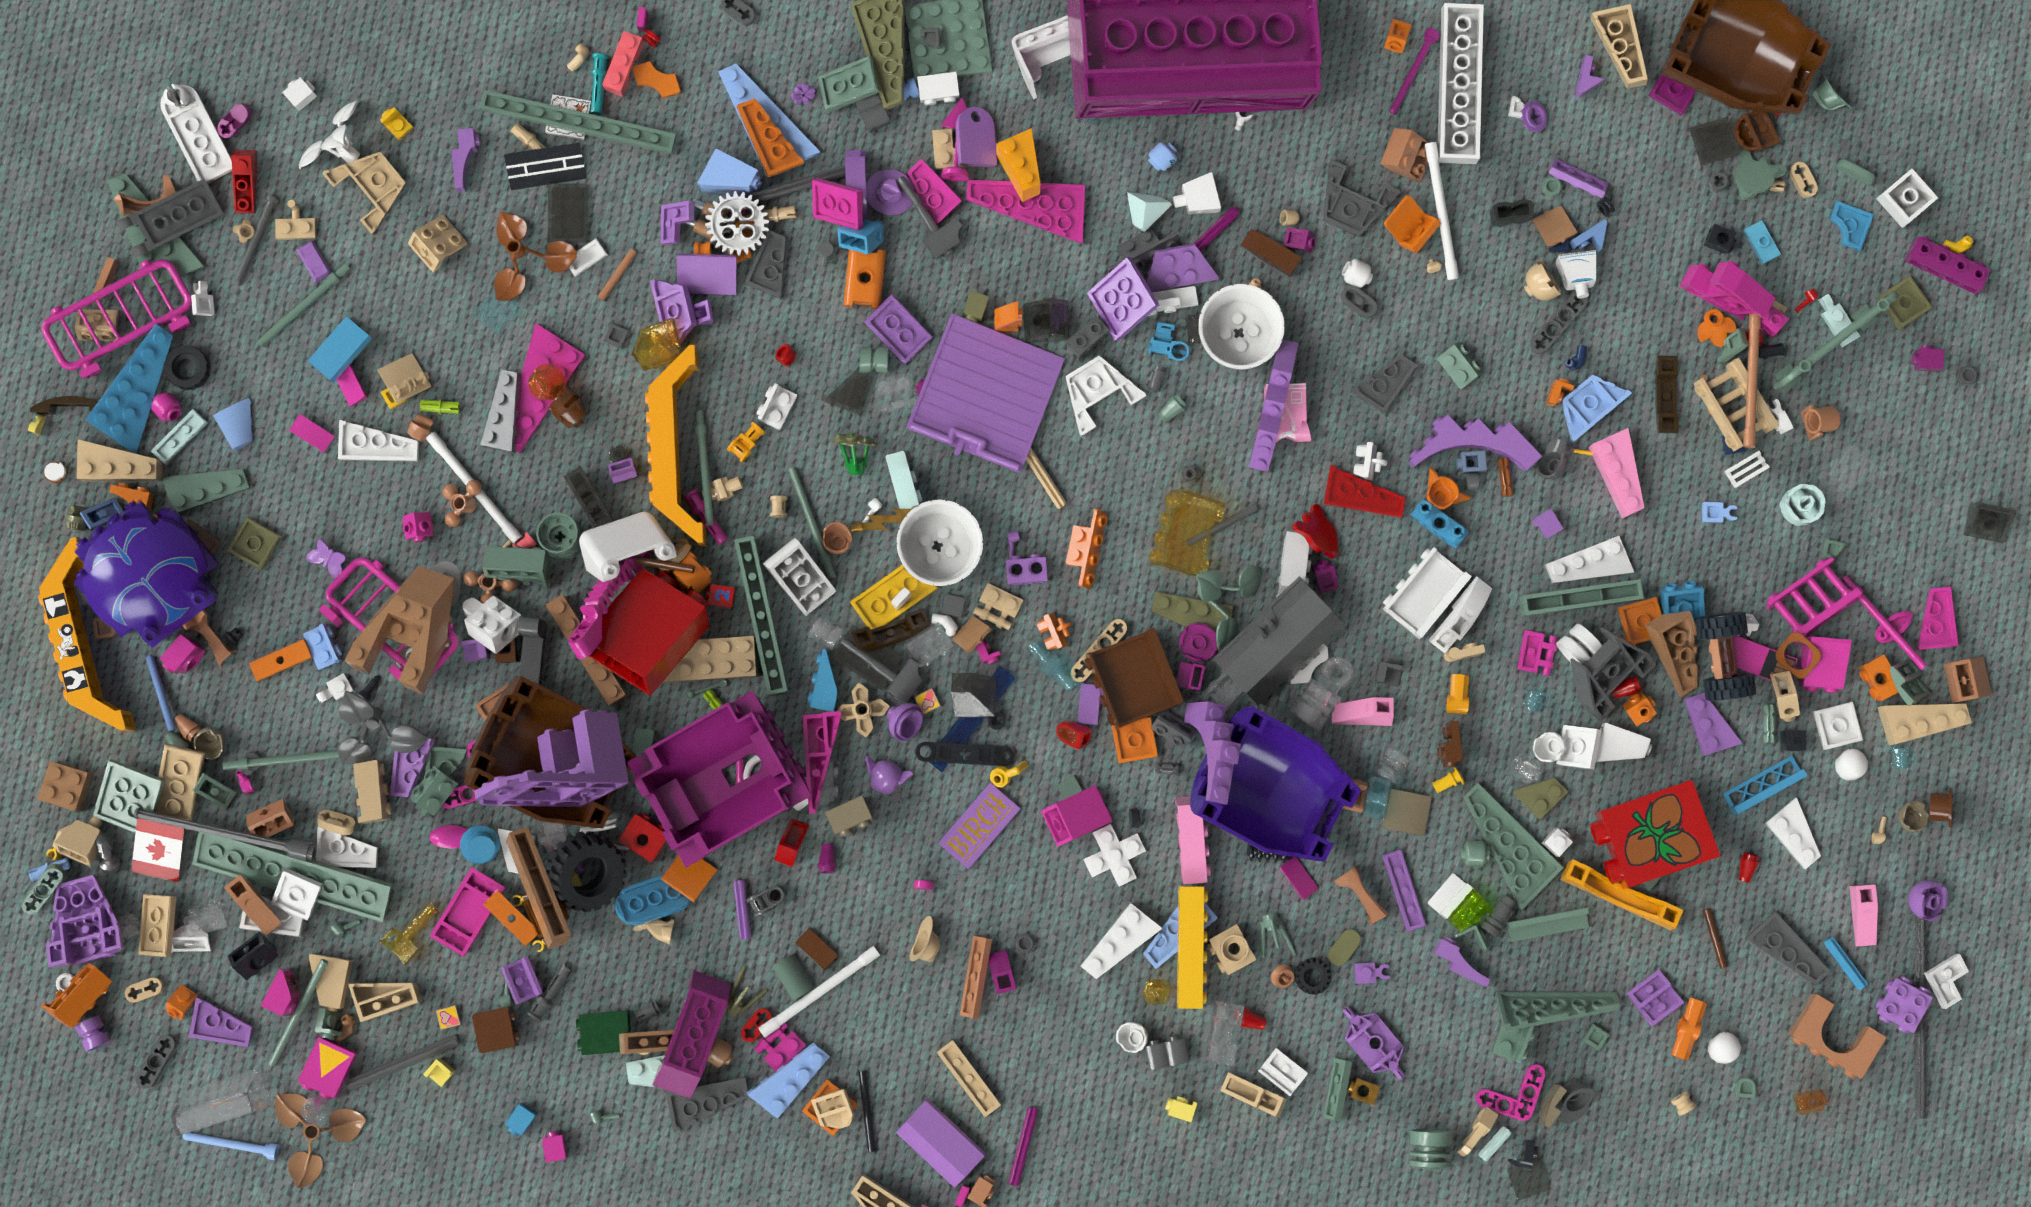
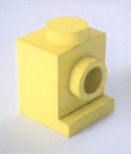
(1181, 1108)

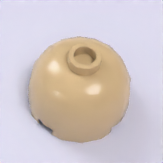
(1541, 283)

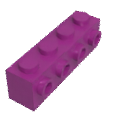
(1947, 265)

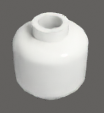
(1357, 273)

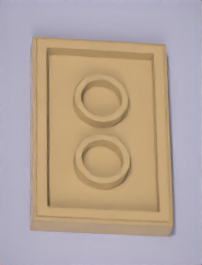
(157, 925)

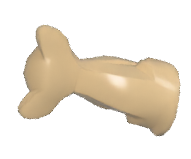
(659, 929)

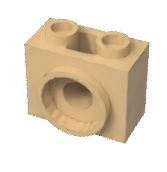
(1230, 962)

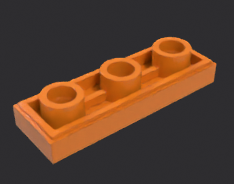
(269, 664)
(519, 926)

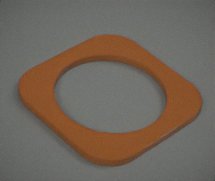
(1816, 655)

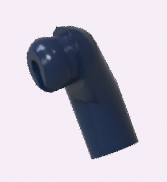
(1578, 360)

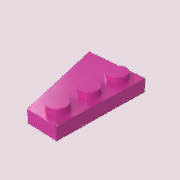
(933, 192)
(1938, 622)

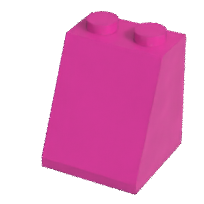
(1832, 667)
(1076, 815)

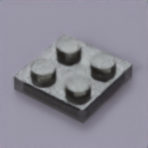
(1714, 141)

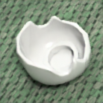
(1549, 747)
(1851, 764)
(1132, 1037)
(1724, 1048)

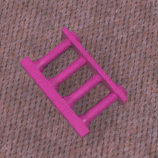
(1832, 608)

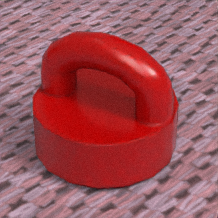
(785, 355)

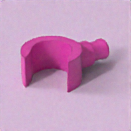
(245, 782)

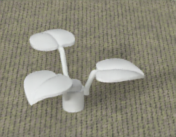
(336, 139)

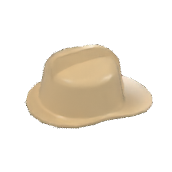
(926, 942)

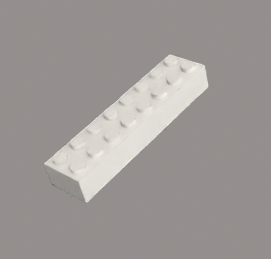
(1460, 83)

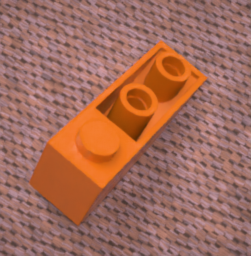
(1008, 318)

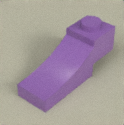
(461, 157)
(1448, 950)

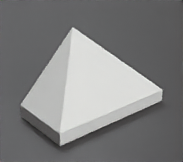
(183, 942)

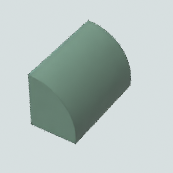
(793, 977)

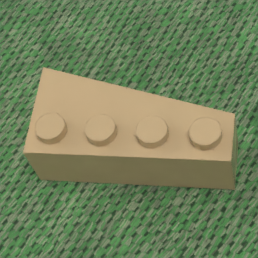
(1621, 41)
(108, 464)
(1915, 721)

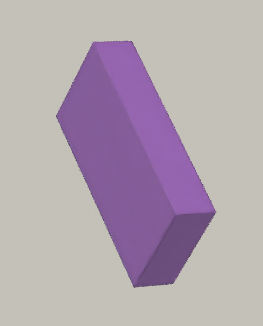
(1088, 705)

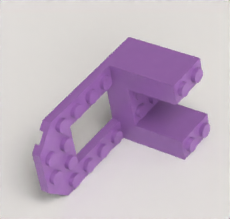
(574, 767)

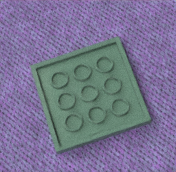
(961, 38)

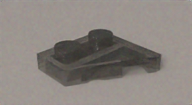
(851, 393)

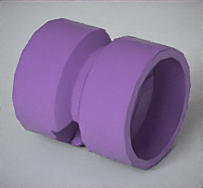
(92, 1033)

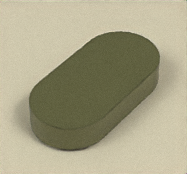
(1343, 947)

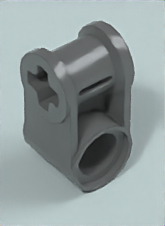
(765, 900)

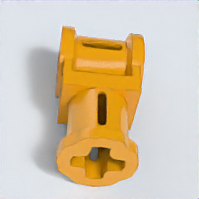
(746, 442)

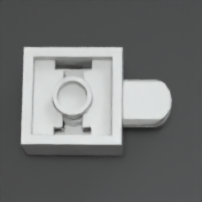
(491, 622)

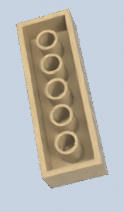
(717, 660)

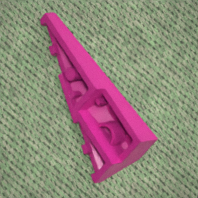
(819, 739)

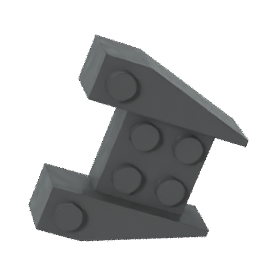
(1606, 671)

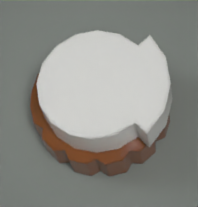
(55, 472)

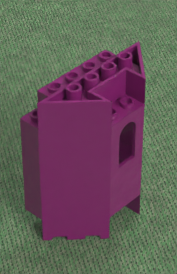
(693, 796)

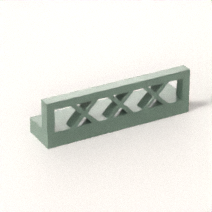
(1547, 924)

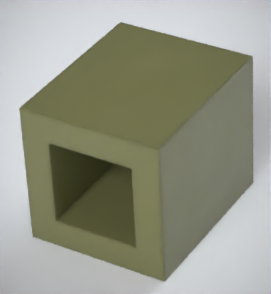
(975, 306)

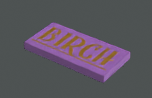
(979, 825)

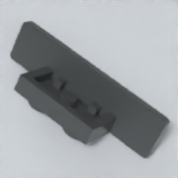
(1143, 247)

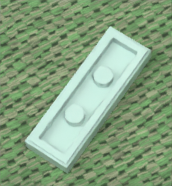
(179, 437)

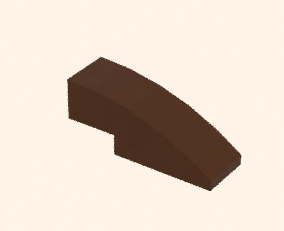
(1271, 252)

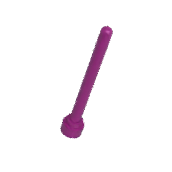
(1430, 37)

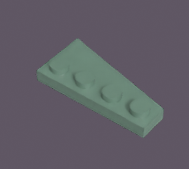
(198, 489)

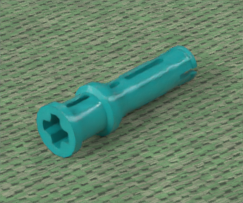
(598, 73)

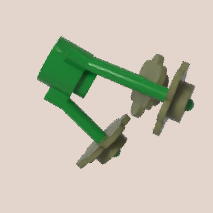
(854, 464)

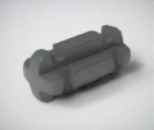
(1167, 768)

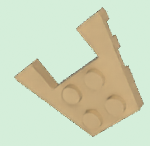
(377, 181)

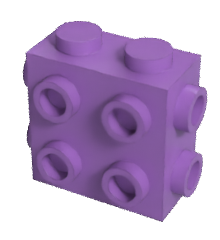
(1903, 1004)

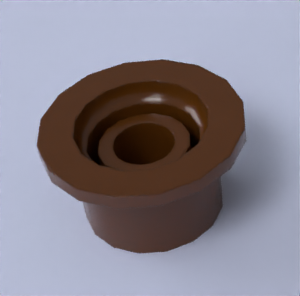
(1941, 807)

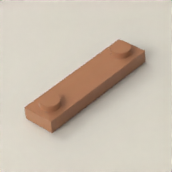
(975, 977)

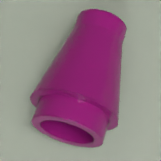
(827, 859)

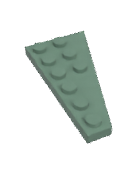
(1537, 1008)

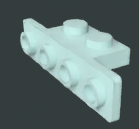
(903, 481)

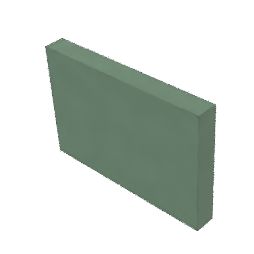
(849, 84)

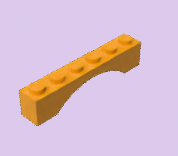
(1628, 899)

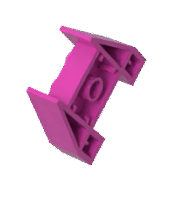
(1728, 289)

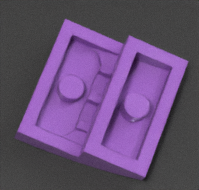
(1655, 998)

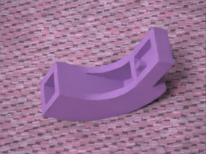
(856, 174)

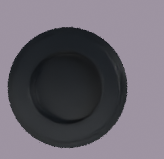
(1134, 818)

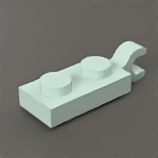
(1836, 318)

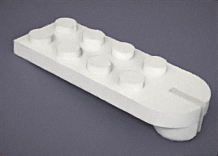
(196, 133)

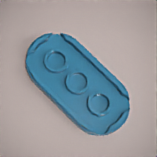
(648, 901)

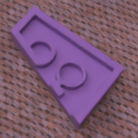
(1709, 725)
(408, 768)
(218, 1026)

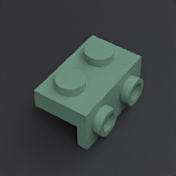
(1460, 365)
(433, 790)

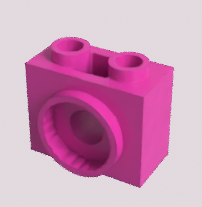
(182, 655)

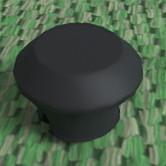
(234, 636)

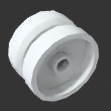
(1580, 646)

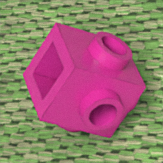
(417, 526)

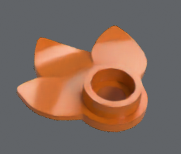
(1717, 330)

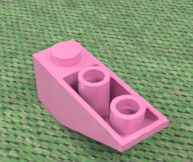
(1365, 712)
(1864, 914)

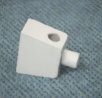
(1199, 196)

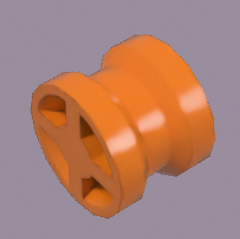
(702, 248)

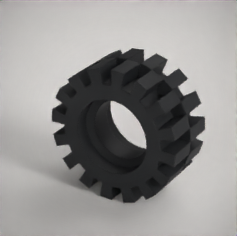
(1316, 988)

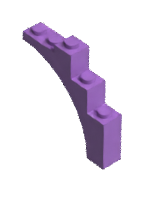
(1273, 405)
(1449, 435)
(1220, 750)

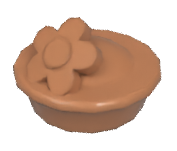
(1282, 976)

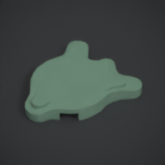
(1755, 176)

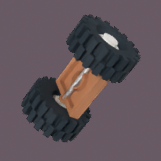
(1726, 683)

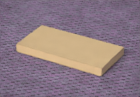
(181, 771)

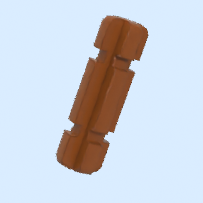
(1505, 477)

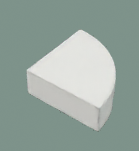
(1515, 107)

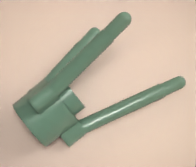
(1271, 923)

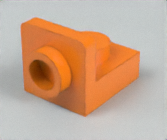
(1397, 36)
(1555, 394)

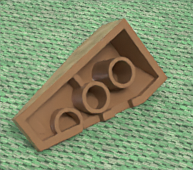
(1675, 645)

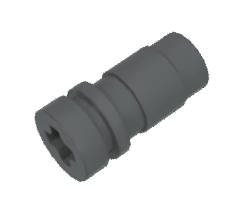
(1501, 913)

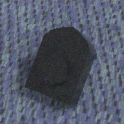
(1530, 1152)

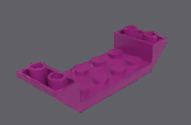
(693, 1035)

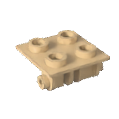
(404, 378)

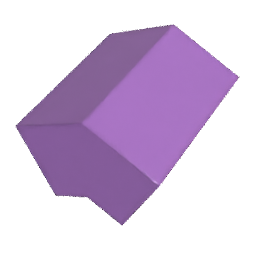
(622, 470)

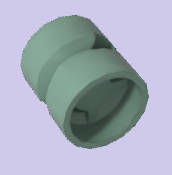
(874, 359)

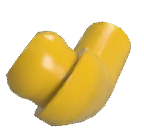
(1960, 246)

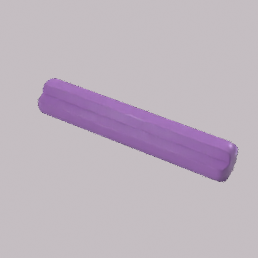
(742, 909)

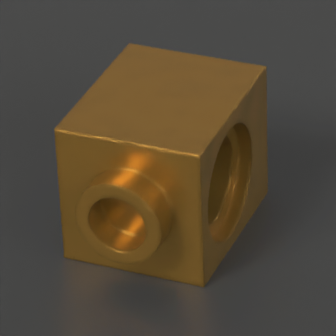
(1371, 1095)

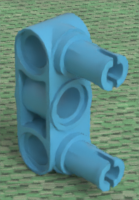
(1451, 533)

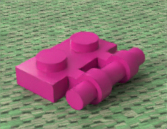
(1531, 650)
(784, 1051)

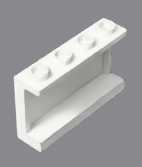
(1425, 592)

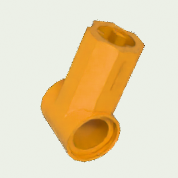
(1457, 700)

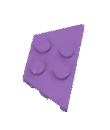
(1179, 268)
(675, 302)

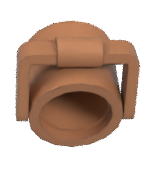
(1820, 420)

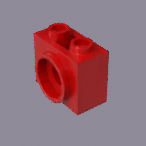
(642, 825)

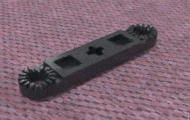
(949, 753)

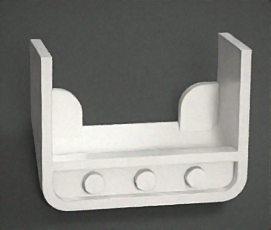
(1039, 48)

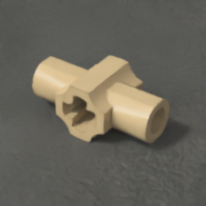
(723, 488)

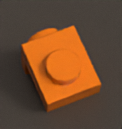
(180, 1002)

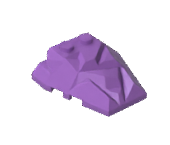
(82, 925)

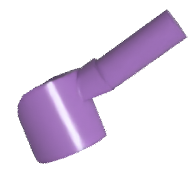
(1012, 537)

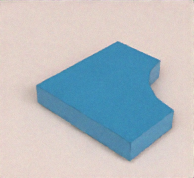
(1852, 223)

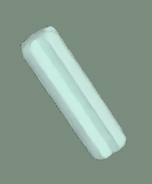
(1494, 1144)

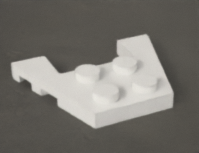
(1092, 384)

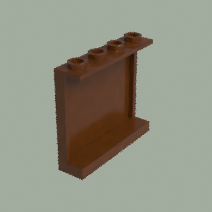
(1133, 679)

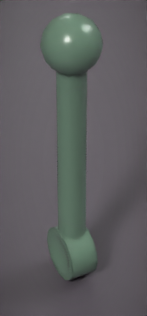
(723, 683)

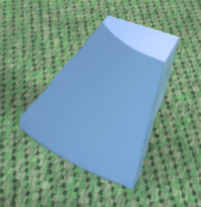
(236, 424)

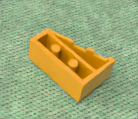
(1020, 163)

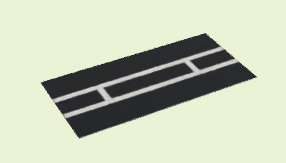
(545, 166)

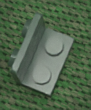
(1513, 1043)

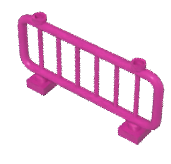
(86, 362)
(337, 608)

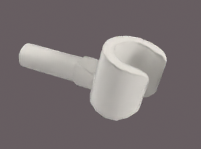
(875, 506)

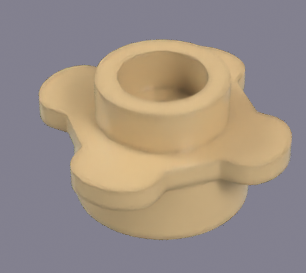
(246, 224)

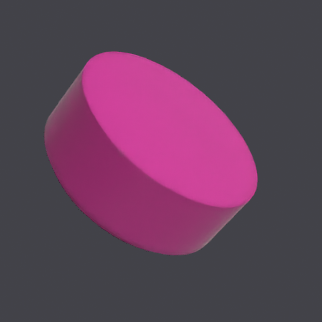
(923, 885)

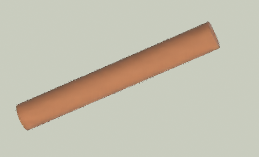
(617, 274)

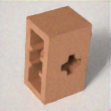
(270, 819)

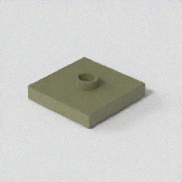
(1909, 304)
(254, 543)

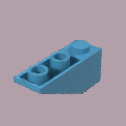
(825, 689)

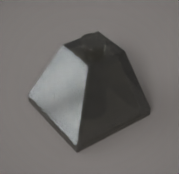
(973, 695)

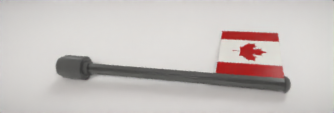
(161, 842)

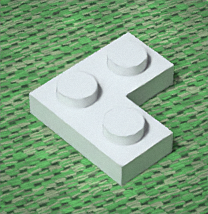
(1942, 978)

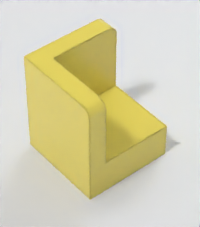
(439, 1072)

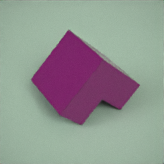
(1190, 676)

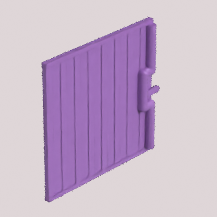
(985, 393)

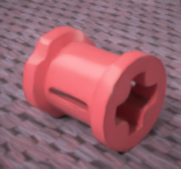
(526, 543)

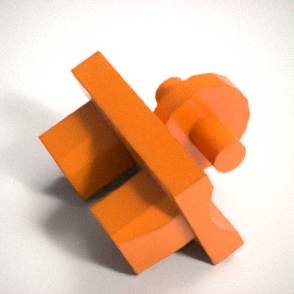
(1057, 629)

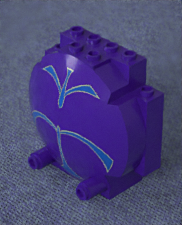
(145, 572)

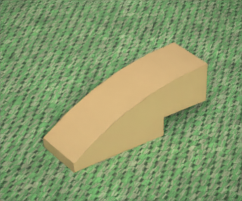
(1253, 1095)

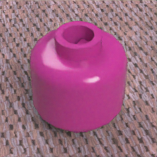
(166, 407)

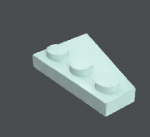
(643, 1071)

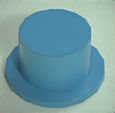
(480, 844)

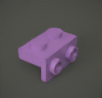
(522, 980)

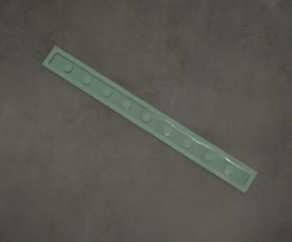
(578, 122)

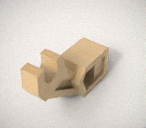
(1481, 1127)

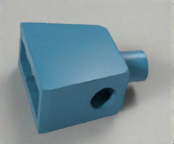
(864, 239)

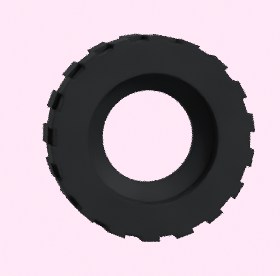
(173, 360)

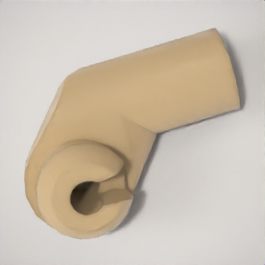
(579, 58)

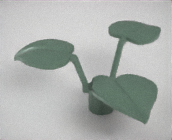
(1210, 589)

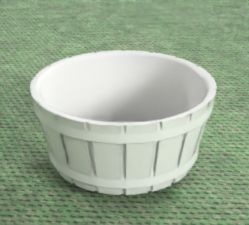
(1243, 308)
(948, 525)

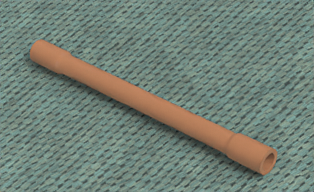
(1750, 432)

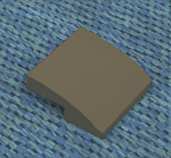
(1406, 812)
(1549, 1111)

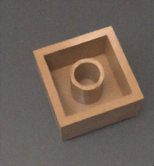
(65, 786)

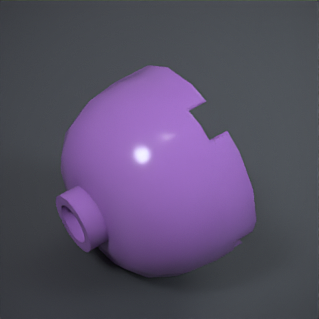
(1927, 899)

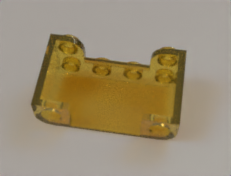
(1184, 518)

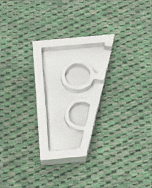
(344, 851)
(290, 925)

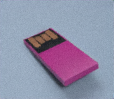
(1758, 658)

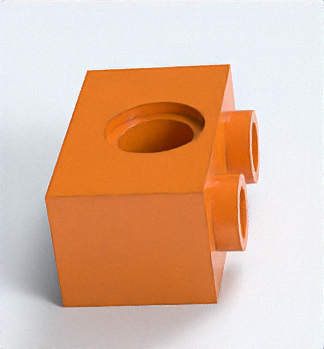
(1868, 673)

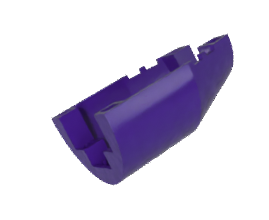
(1280, 791)

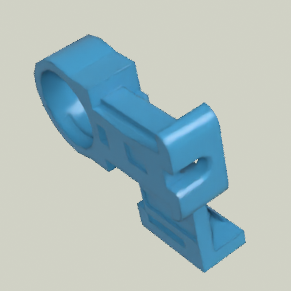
(1163, 343)

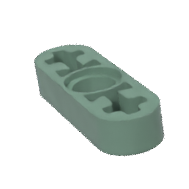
(42, 897)

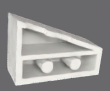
(1294, 560)

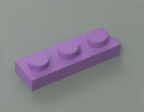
(1578, 178)

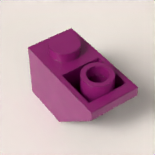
(1001, 972)

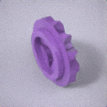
(1537, 109)

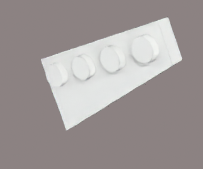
(374, 445)

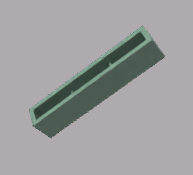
(1581, 598)

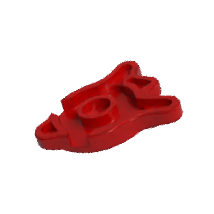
(1318, 532)

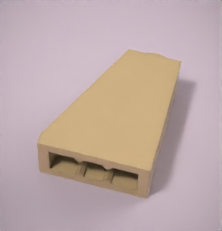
(333, 982)

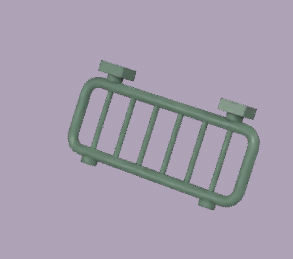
(1861, 320)

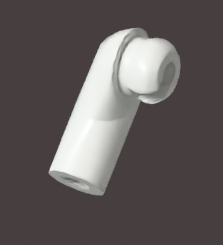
(947, 622)

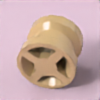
(1683, 1103)

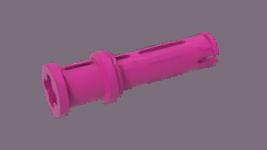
(697, 505)

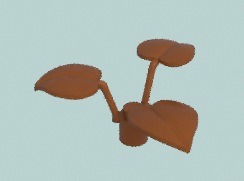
(510, 231)

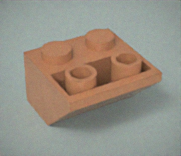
(1406, 154)
(1967, 679)

